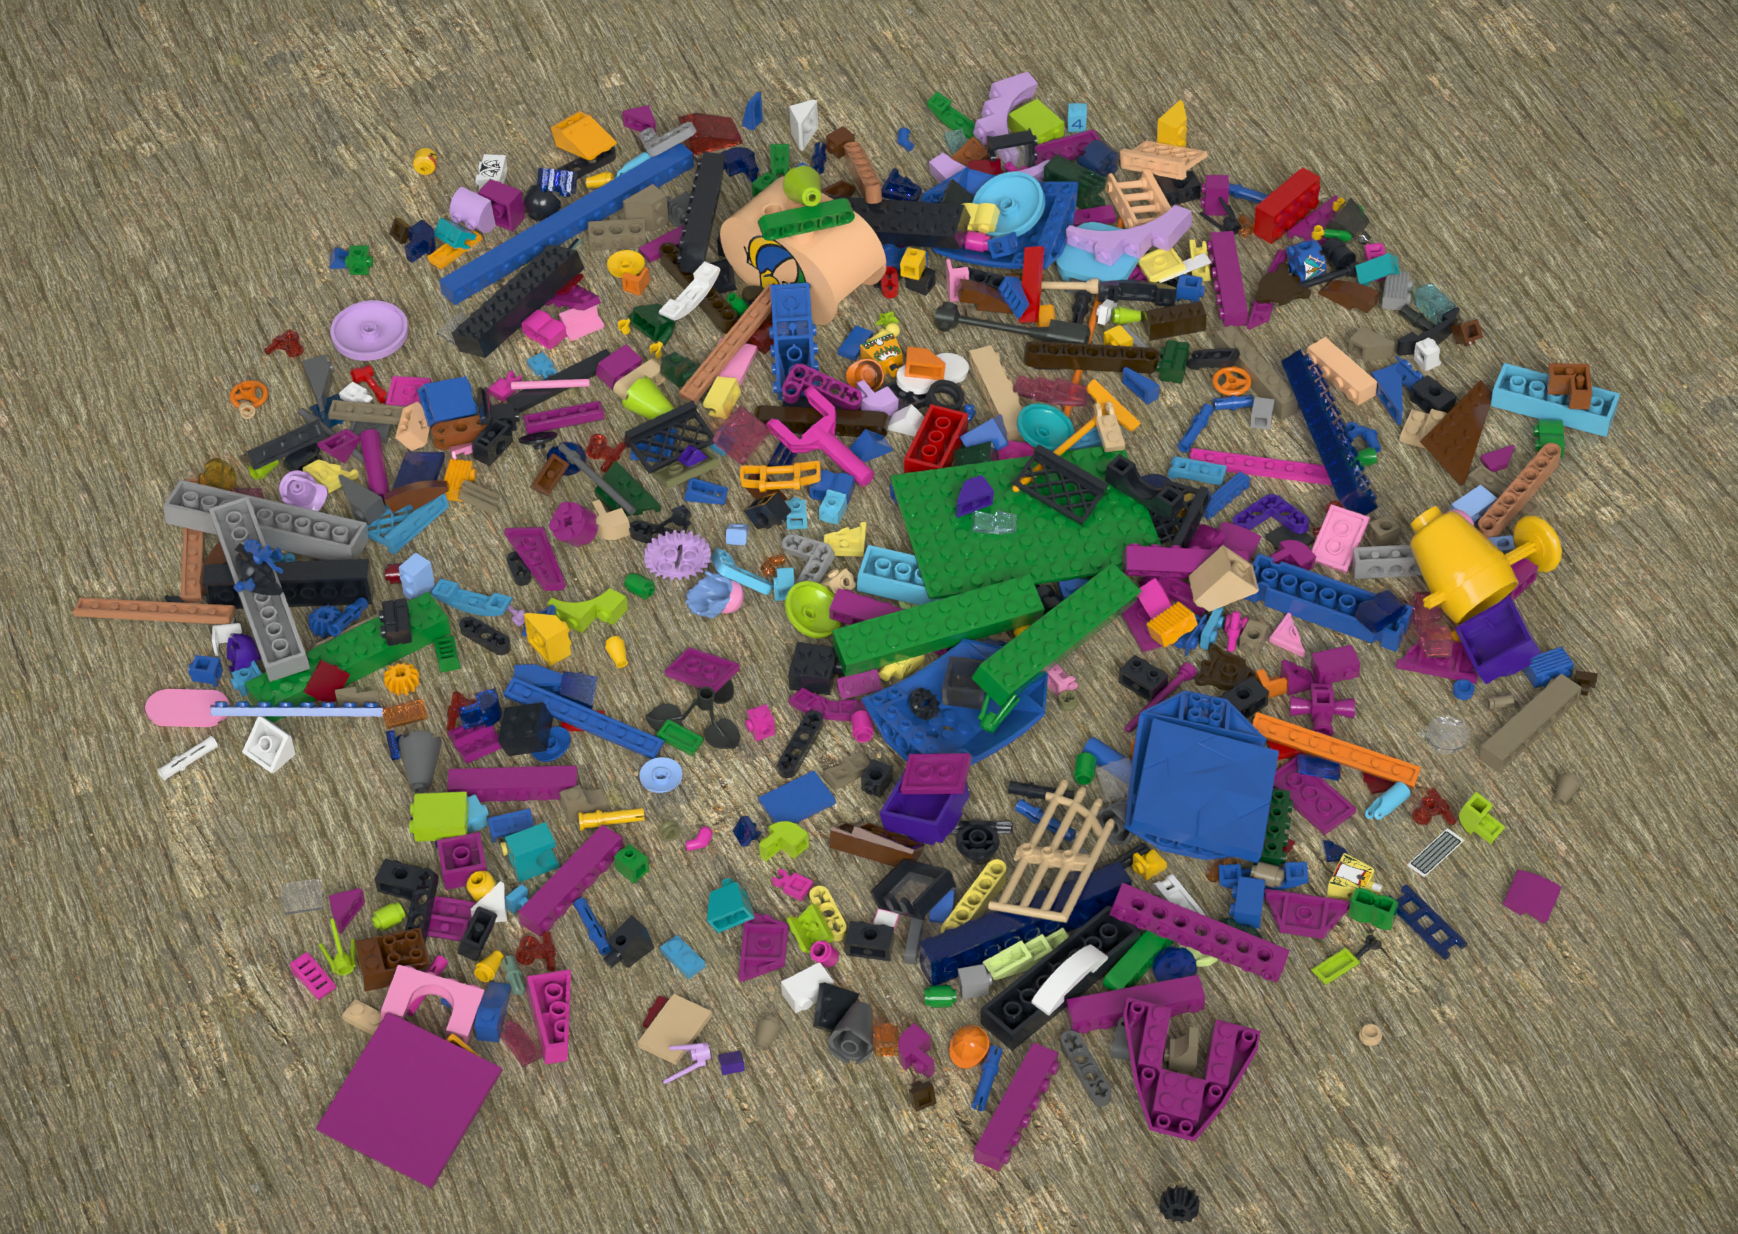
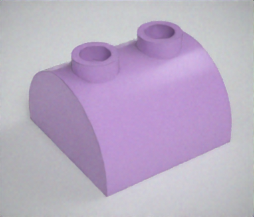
(472, 210)

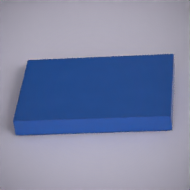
(797, 799)

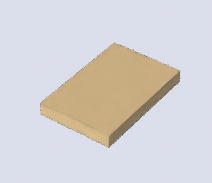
(676, 1024)

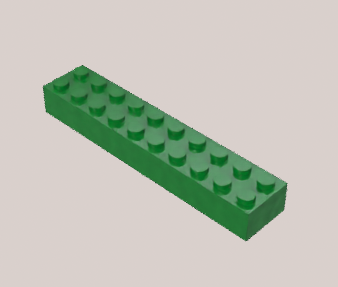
(937, 625)
(1056, 634)
(355, 652)

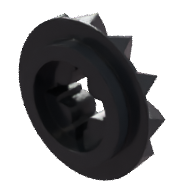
(916, 701)

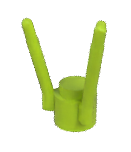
(343, 963)

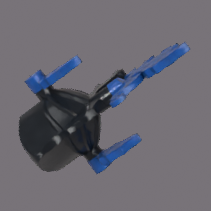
(256, 568)

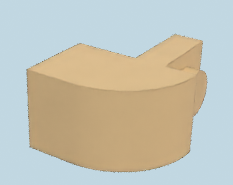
(611, 524)

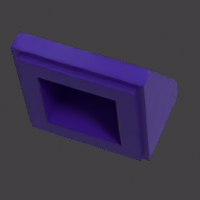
(691, 456)
(731, 1062)

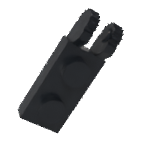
(1213, 358)

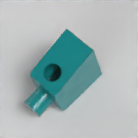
(728, 906)

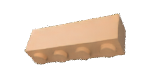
(1343, 371)

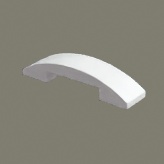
(696, 291)
(1066, 977)

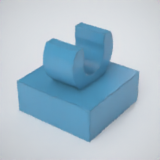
(517, 899)

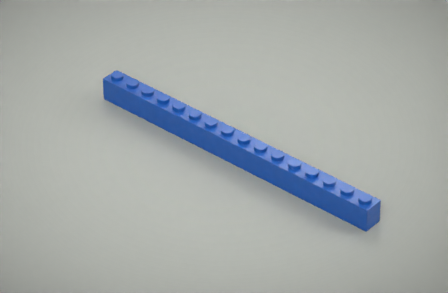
(564, 224)

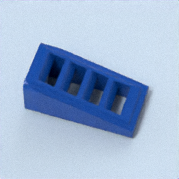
(753, 113)
(1013, 294)
(1140, 385)
(698, 492)

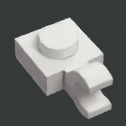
(1105, 310)
(355, 393)

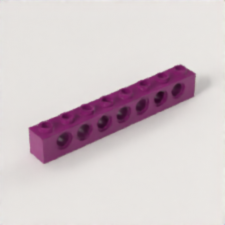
(1209, 929)

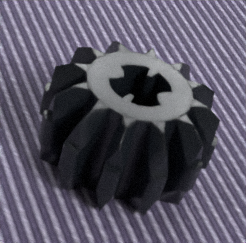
(1179, 1204)

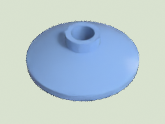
(661, 775)

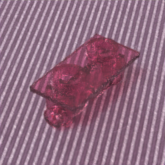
(520, 1044)

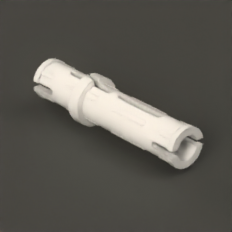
(179, 763)

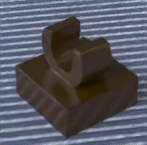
(399, 230)
(1585, 680)
(922, 1095)

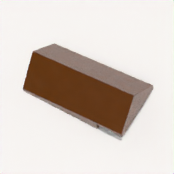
(874, 843)

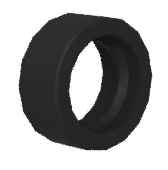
(949, 388)

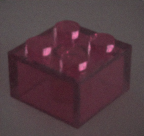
(741, 435)

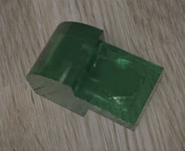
(677, 368)

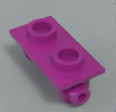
(859, 684)

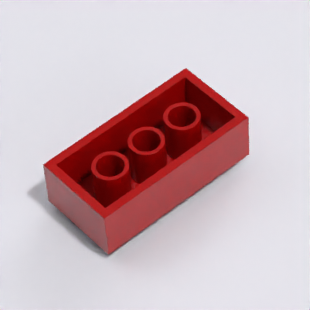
(1287, 205)
(936, 440)

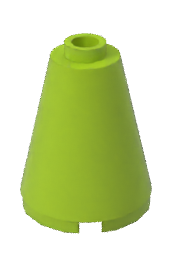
(803, 185)
(646, 399)

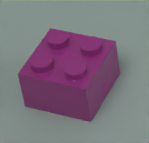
(505, 202)
(460, 858)

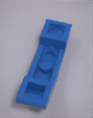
(1295, 875)

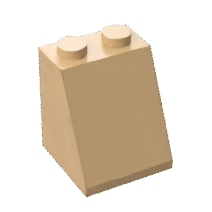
(1222, 580)

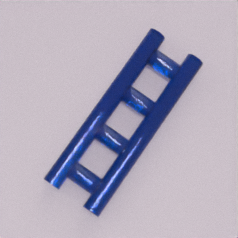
(1426, 934)

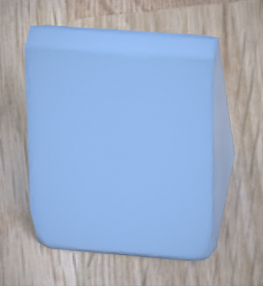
(737, 534)

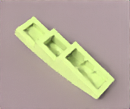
(1023, 956)

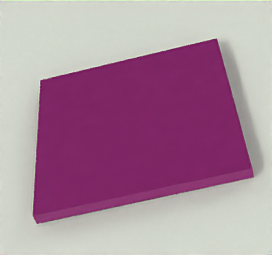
(409, 1100)

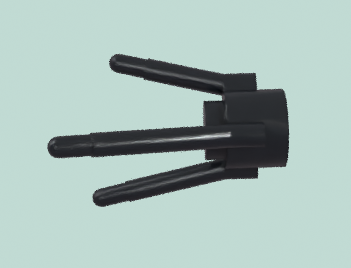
(1230, 223)
(680, 517)

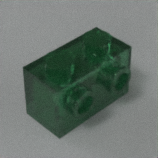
(976, 454)

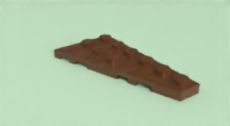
(1459, 431)

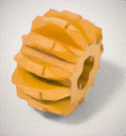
(401, 679)

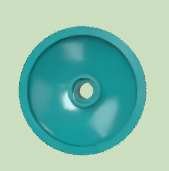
(1044, 426)

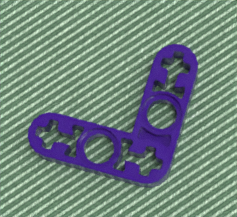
(1272, 506)

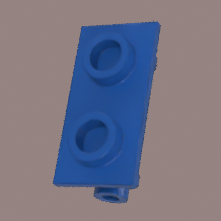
(1405, 370)
(1190, 639)

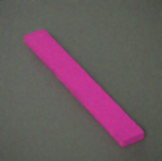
(1264, 466)

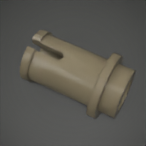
(1502, 701)

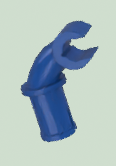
(1368, 434)

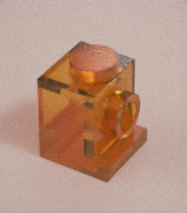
(886, 1035)

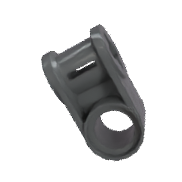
(1120, 1045)

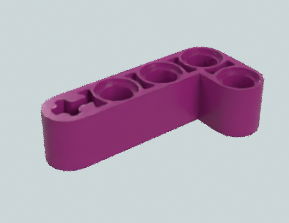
(828, 384)

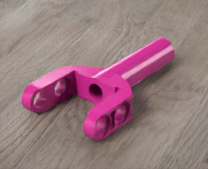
(823, 437)

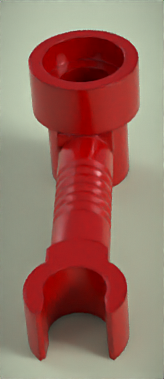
(365, 375)

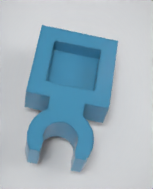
(542, 365)

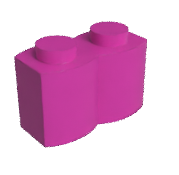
(544, 329)

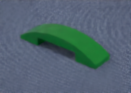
(949, 116)

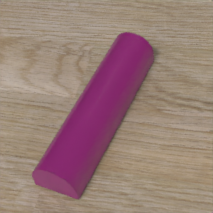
(563, 417)
(374, 462)

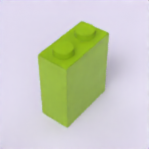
(1039, 119)
(439, 815)

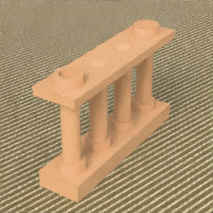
(1151, 193)

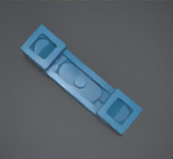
(468, 601)

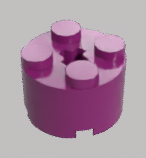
(574, 524)

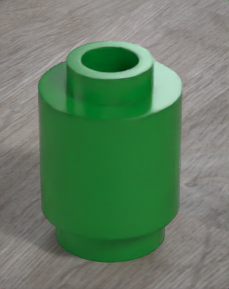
(639, 585)
(1084, 768)
(940, 996)

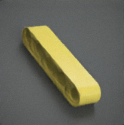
(980, 893)

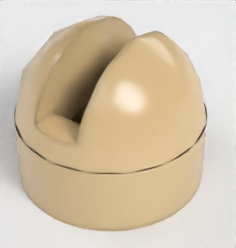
(245, 413)

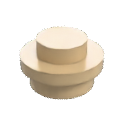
(1370, 1035)

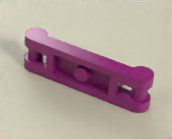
(1177, 591)

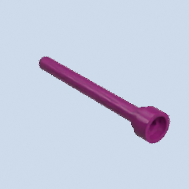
(1185, 672)

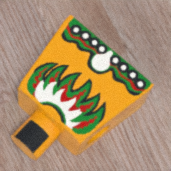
(885, 352)

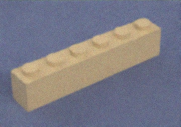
(997, 388)

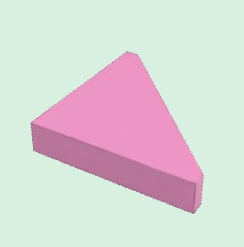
(462, 448)
(1287, 636)

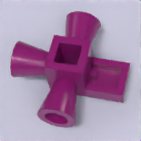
(1322, 707)

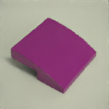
(1239, 538)
(474, 742)
(1531, 895)
(450, 918)

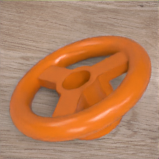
(1232, 384)
(247, 392)

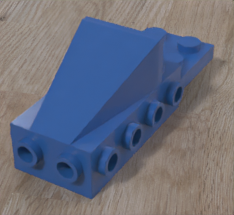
(791, 333)

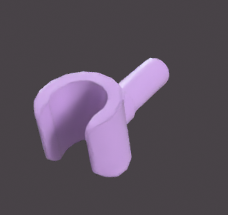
(518, 617)

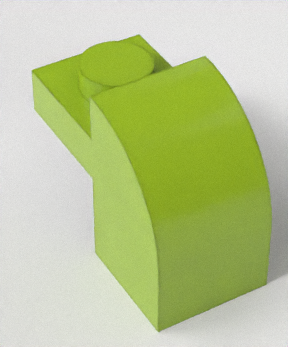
(1476, 818)
(784, 836)

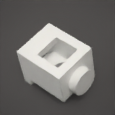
(1427, 354)

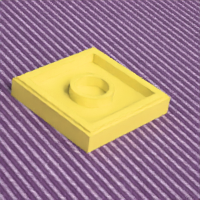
(1160, 264)

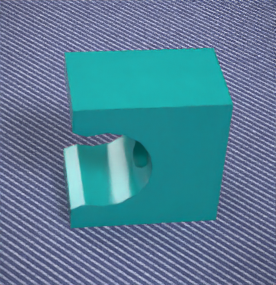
(531, 852)

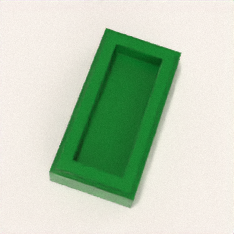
(680, 737)

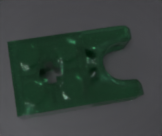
(1090, 183)

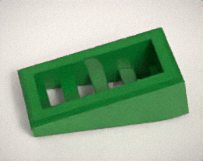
(451, 663)

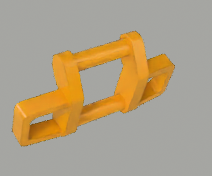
(796, 483)

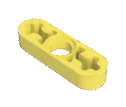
(829, 904)

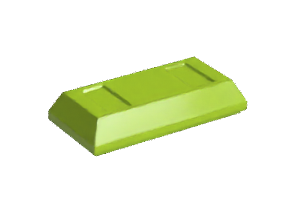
(1335, 966)

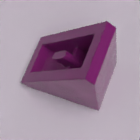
(639, 118)
(340, 444)
(1298, 677)
(346, 906)

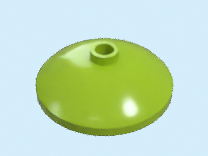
(808, 609)

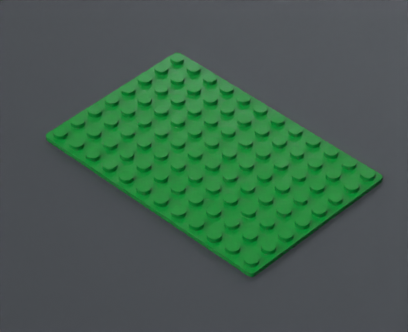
(1045, 541)

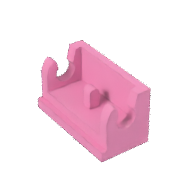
(1060, 681)

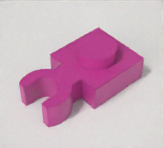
(502, 387)
(794, 885)

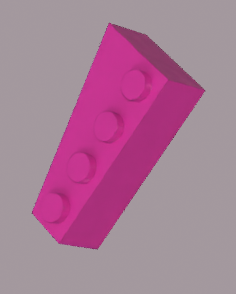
(550, 1009)

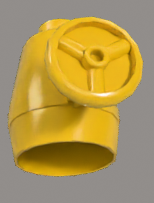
(1467, 569)

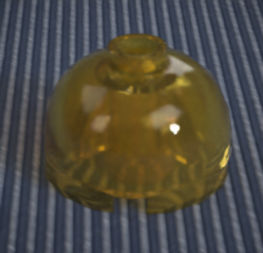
(218, 475)

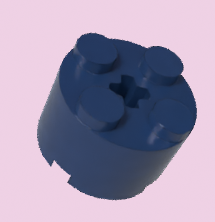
(1099, 158)

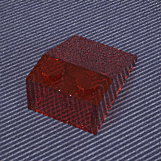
(711, 133)

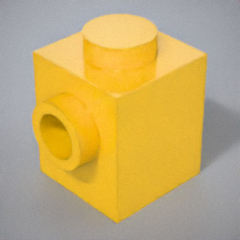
(913, 263)

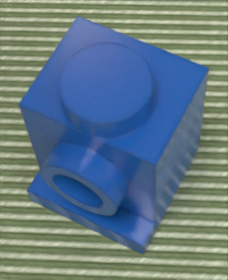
(1003, 245)
(1190, 288)
(206, 670)

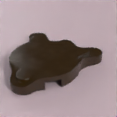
(1280, 287)
(1224, 670)

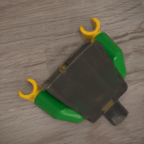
(1346, 223)

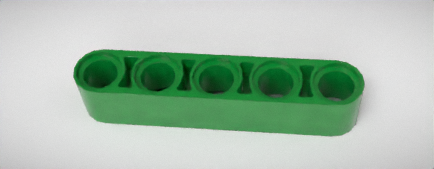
(806, 219)
(1136, 962)

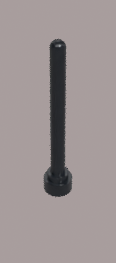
(1348, 270)

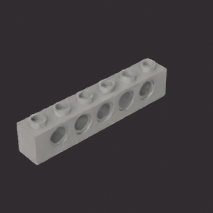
(1384, 562)

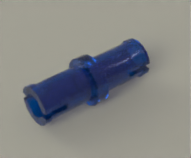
(819, 157)

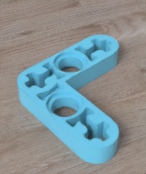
(726, 566)

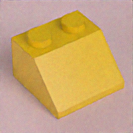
(1173, 126)
(548, 636)

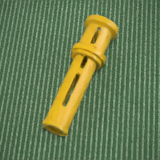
(599, 818)

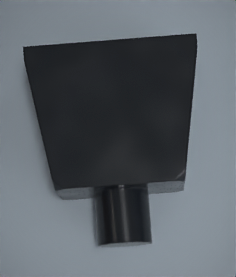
(628, 944)

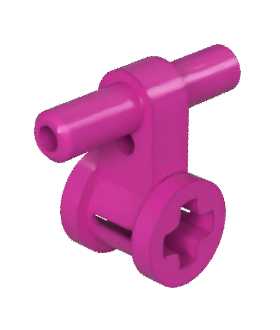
(1234, 627)

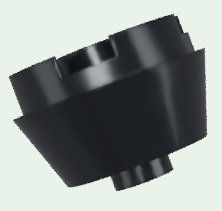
(977, 842)

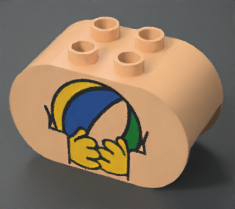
(828, 259)

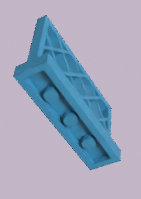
(410, 526)

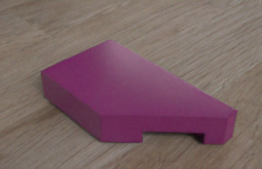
(1259, 314)
(1497, 459)

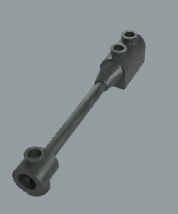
(949, 317)

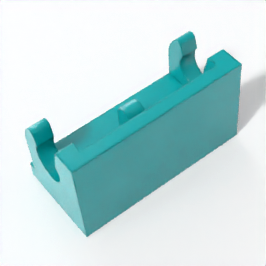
(453, 233)
(1377, 268)

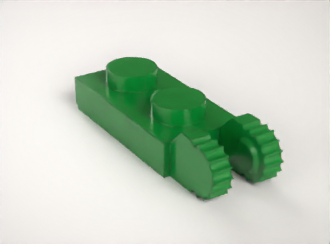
(779, 158)

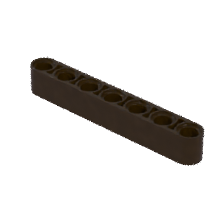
(713, 303)
(1090, 357)
(848, 422)

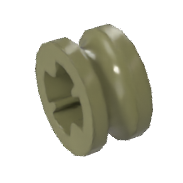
(1068, 706)
(669, 830)

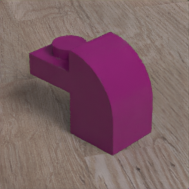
(1294, 553)
(912, 1051)

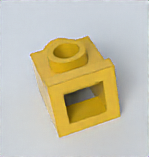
(1117, 337)

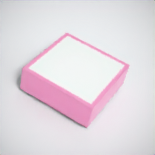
(886, 918)

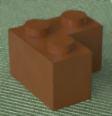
(1571, 381)

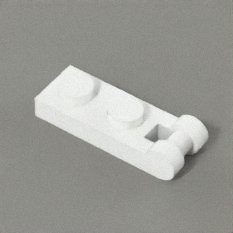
(1176, 894)

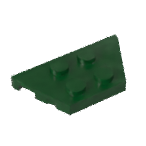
(629, 489)

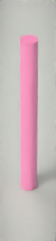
(550, 384)

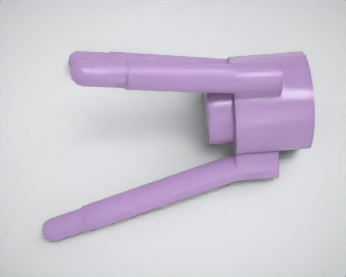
(698, 1052)

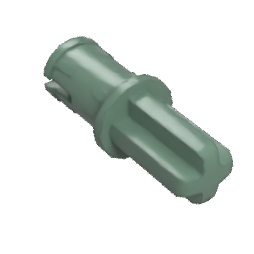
(513, 975)

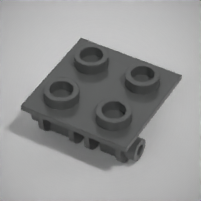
(678, 208)

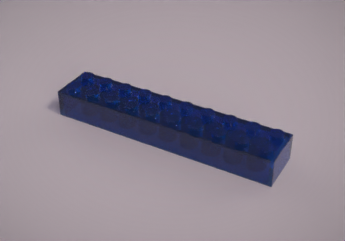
(1329, 433)
(999, 930)

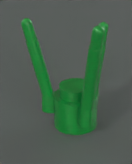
(991, 721)

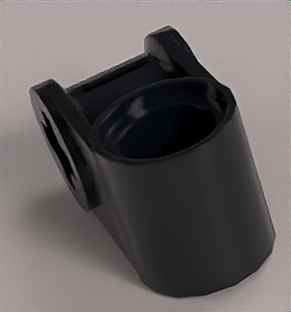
(302, 457)

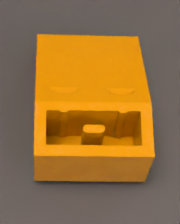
(582, 136)

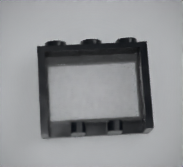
(1013, 148)
(912, 888)

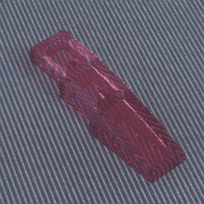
(1058, 392)

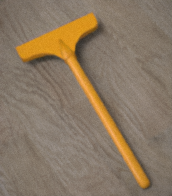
(1101, 396)

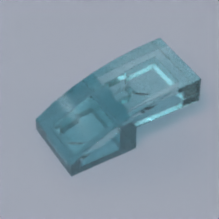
(955, 140)
(994, 524)

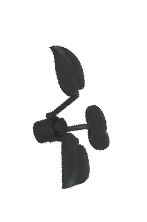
(719, 735)

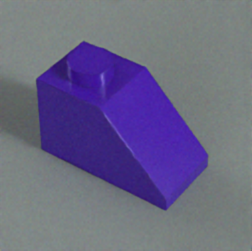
(974, 495)

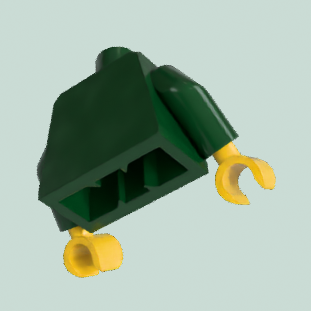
(650, 323)

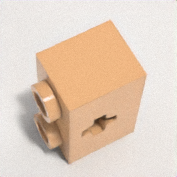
(413, 427)

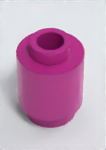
(976, 241)
(862, 726)
(824, 953)

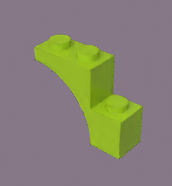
(579, 615)

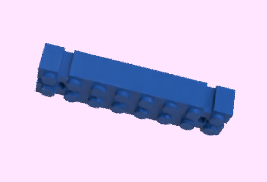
(1321, 601)

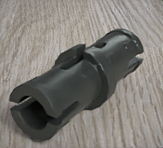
(1416, 319)

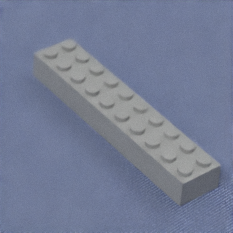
(281, 524)
(266, 614)

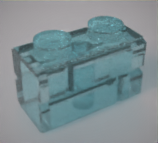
(1432, 302)

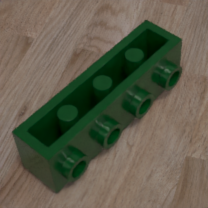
(1277, 823)

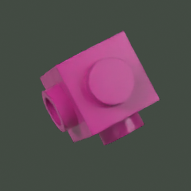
(760, 722)

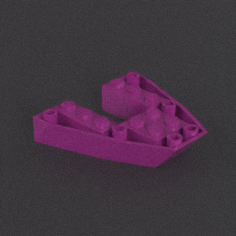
(1175, 1101)

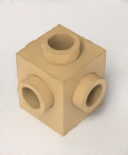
(839, 579)

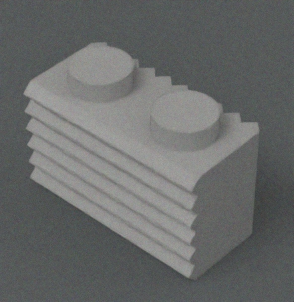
(1395, 291)

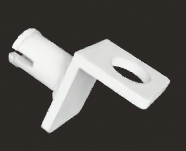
(222, 632)

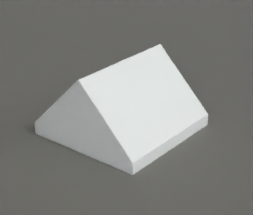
(803, 122)
(269, 745)

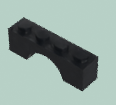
(1125, 477)

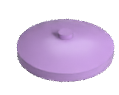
(369, 330)

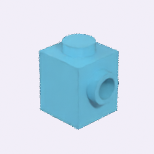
(477, 815)

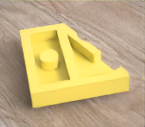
(328, 474)
(847, 541)

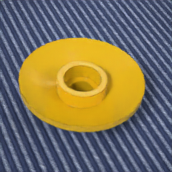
(625, 261)

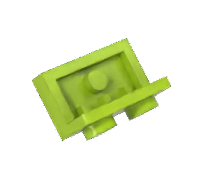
(810, 928)

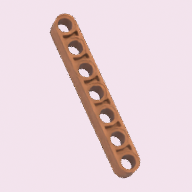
(863, 172)
(1520, 491)

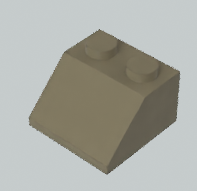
(648, 204)

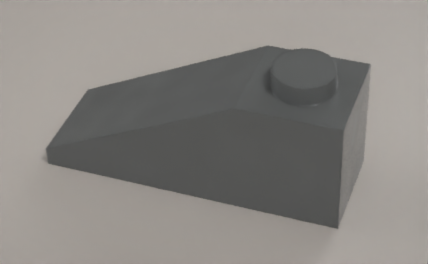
(319, 377)
(363, 502)

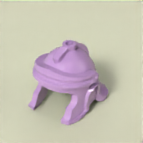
(306, 494)

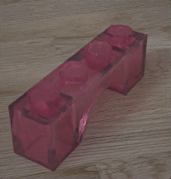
(1434, 638)

